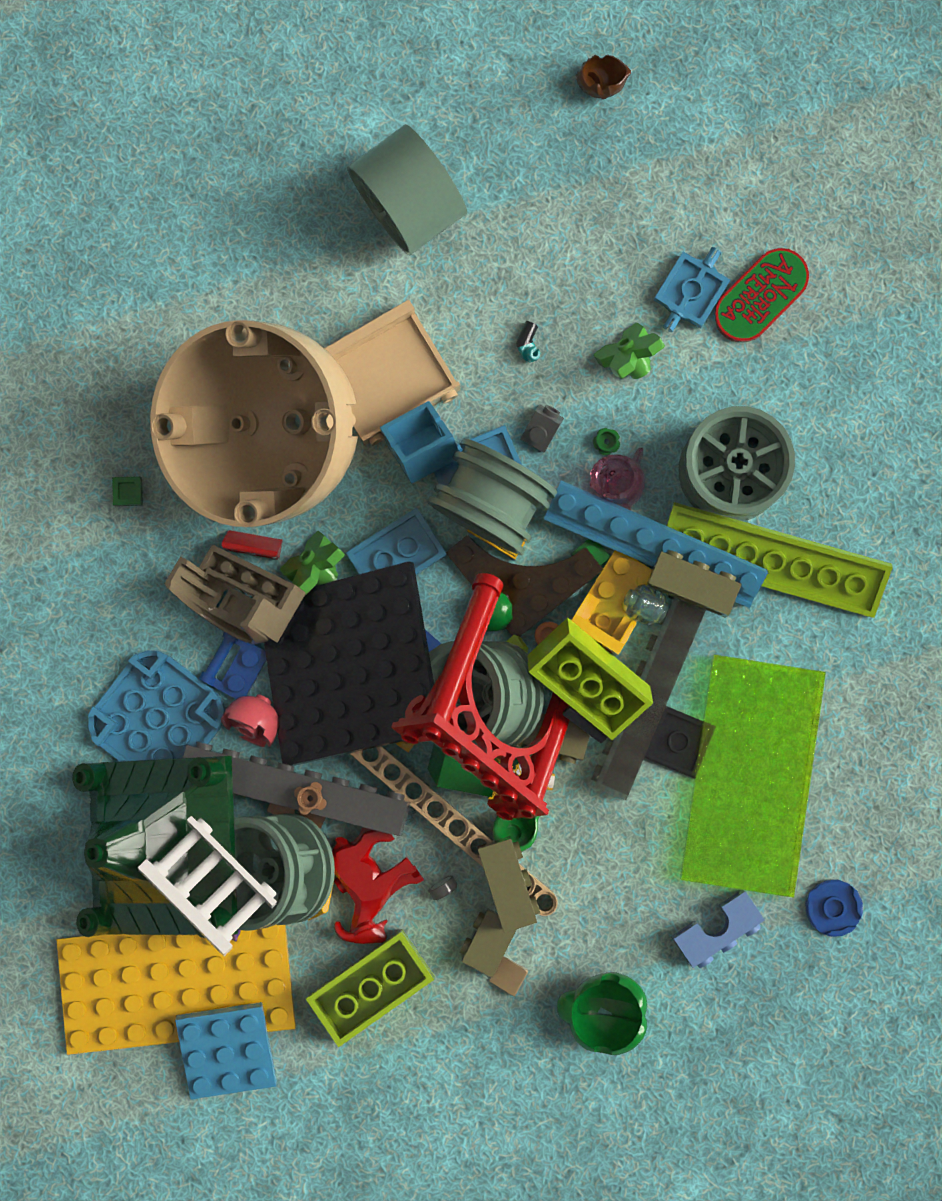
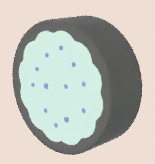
(443, 888)

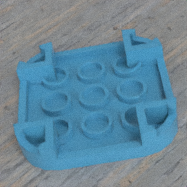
(155, 710)

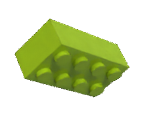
(589, 679)
(370, 988)

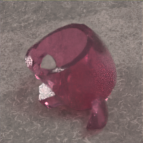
(620, 480)

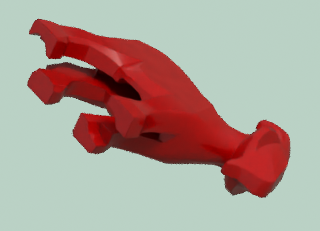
(367, 884)

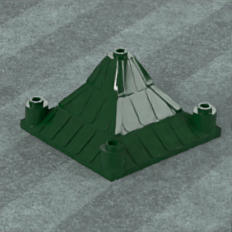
(141, 815)

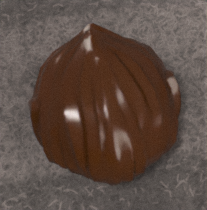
(602, 76)

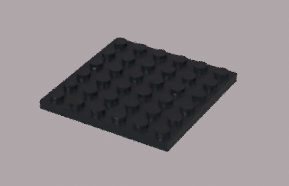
(349, 665)

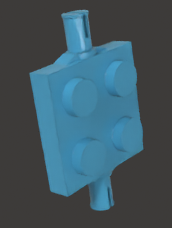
(692, 289)

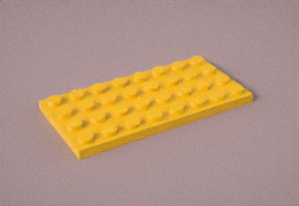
(133, 986)

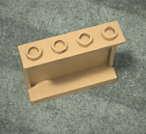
(391, 370)

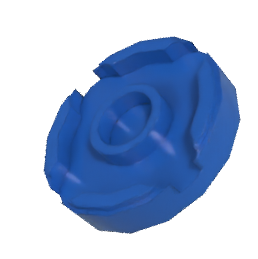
(824, 907)

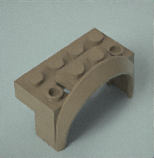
(238, 615)

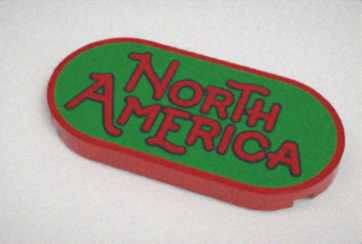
(761, 295)

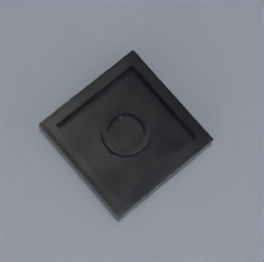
(676, 742)

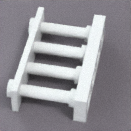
(178, 894)

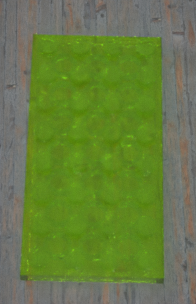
(753, 776)

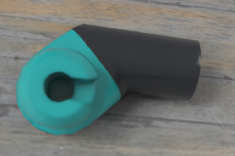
(525, 343)

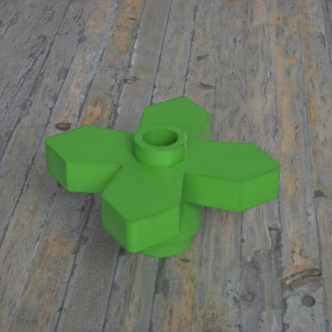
(630, 353)
(314, 564)

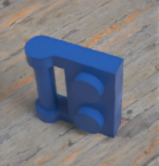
(242, 671)

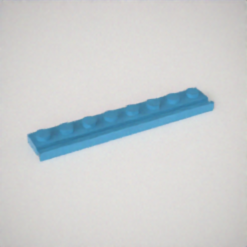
(644, 537)

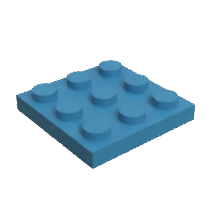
(226, 1050)

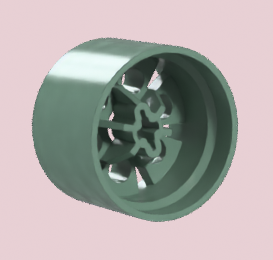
(407, 189)

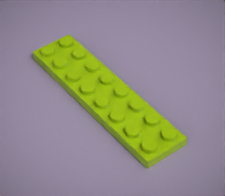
(792, 562)

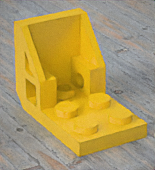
(603, 609)

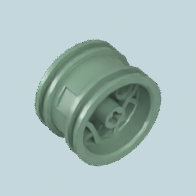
(502, 690)

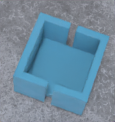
(420, 442)

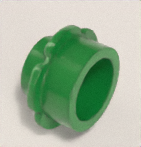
(612, 436)

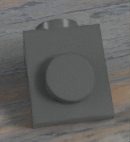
(542, 427)

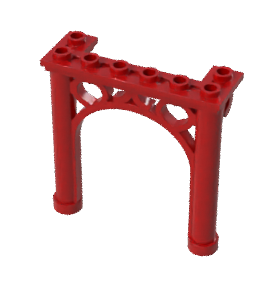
(437, 717)

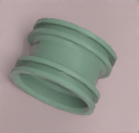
(739, 424)
(492, 496)

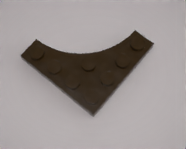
(531, 589)

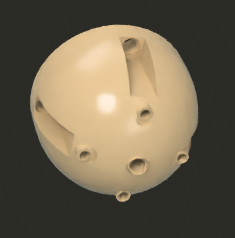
(245, 376)

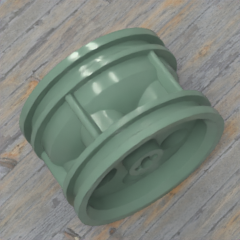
(297, 871)

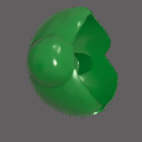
(606, 1032)

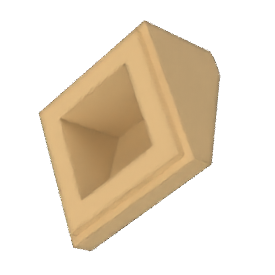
(509, 976)

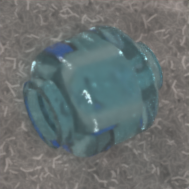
(646, 605)

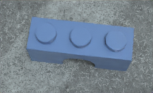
(740, 919)

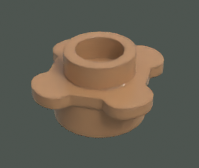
(305, 805)

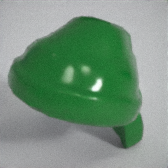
(519, 829)

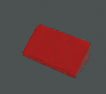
(252, 544)

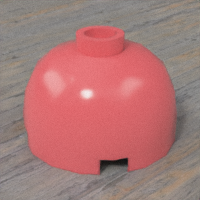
(252, 718)

